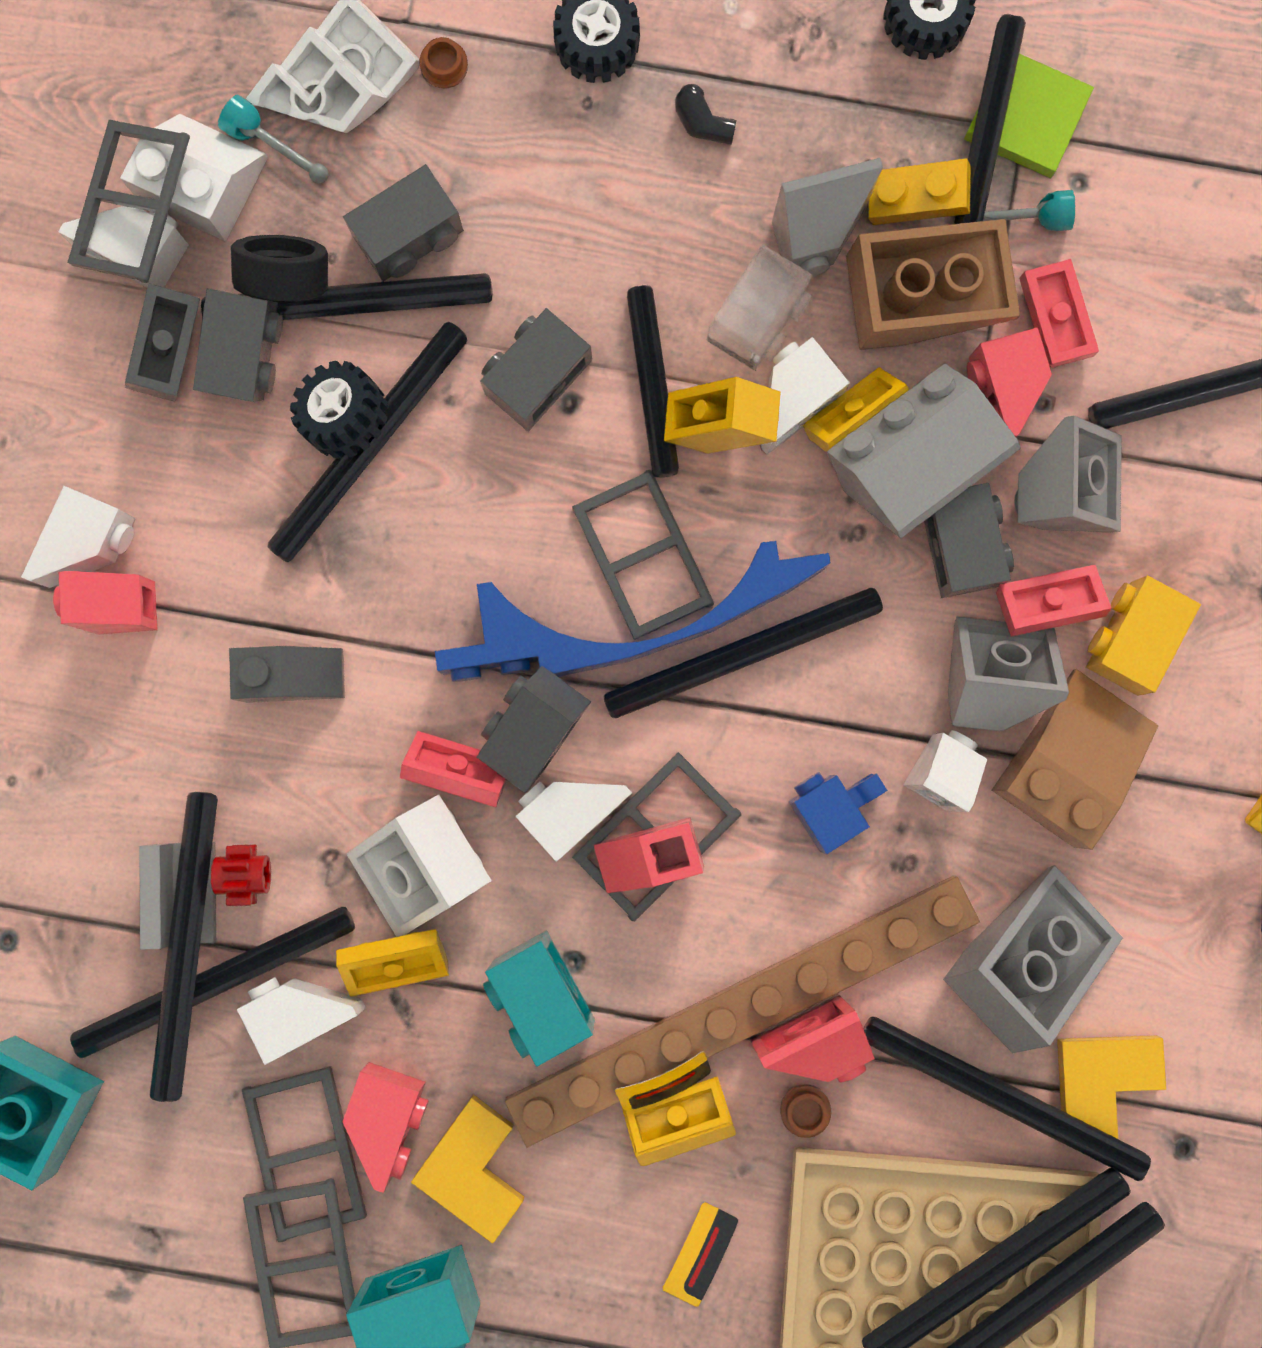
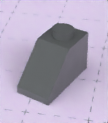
(286, 673)

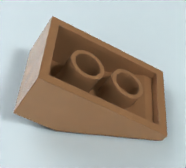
(930, 282)
(1078, 763)

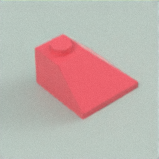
(818, 1044)

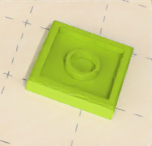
(1040, 116)

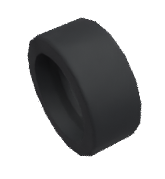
(279, 267)

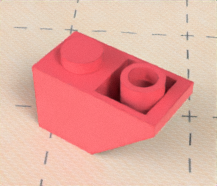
(1011, 375)
(106, 602)
(650, 857)
(379, 1121)

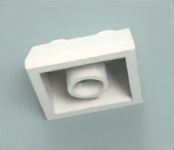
(212, 179)
(418, 866)

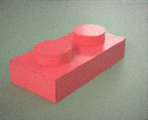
(1059, 313)
(1053, 600)
(451, 769)

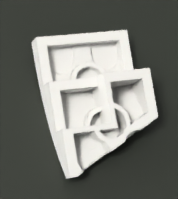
(338, 71)

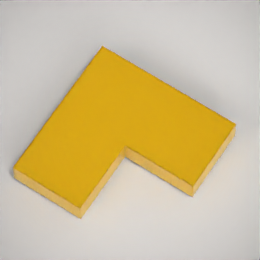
(1101, 1066)
(458, 1175)

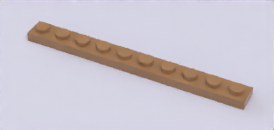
(743, 1009)

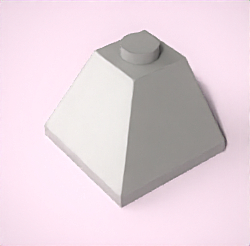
(821, 212)
(1073, 480)
(1002, 677)

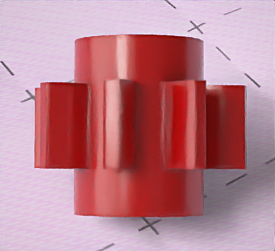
(241, 875)

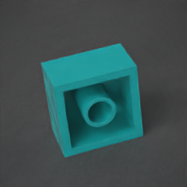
(539, 999)
(39, 1110)
(417, 1305)

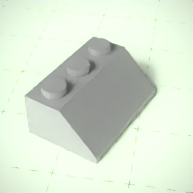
(922, 450)

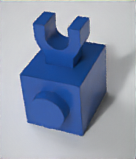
(832, 811)

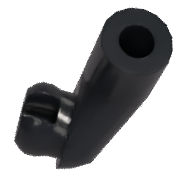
(698, 119)

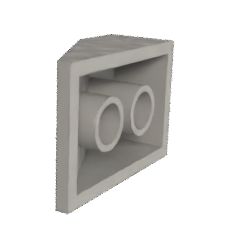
(1034, 962)

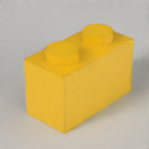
(722, 415)
(1141, 635)

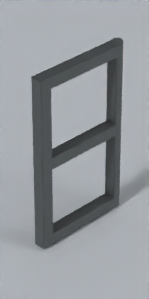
(98, 194)
(676, 539)
(630, 809)
(339, 1144)
(265, 1270)

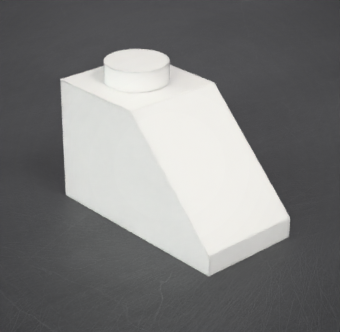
(122, 237)
(806, 385)
(78, 537)
(948, 772)
(567, 812)
(293, 1014)

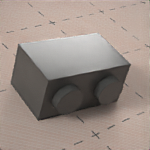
(405, 224)
(161, 342)
(237, 346)
(535, 368)
(969, 543)
(532, 727)

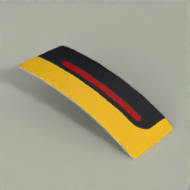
(665, 1084)
(701, 1254)

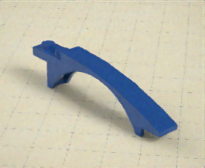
(516, 639)

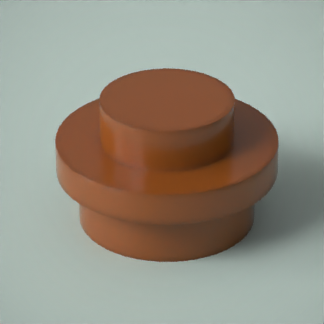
(443, 63)
(805, 1111)

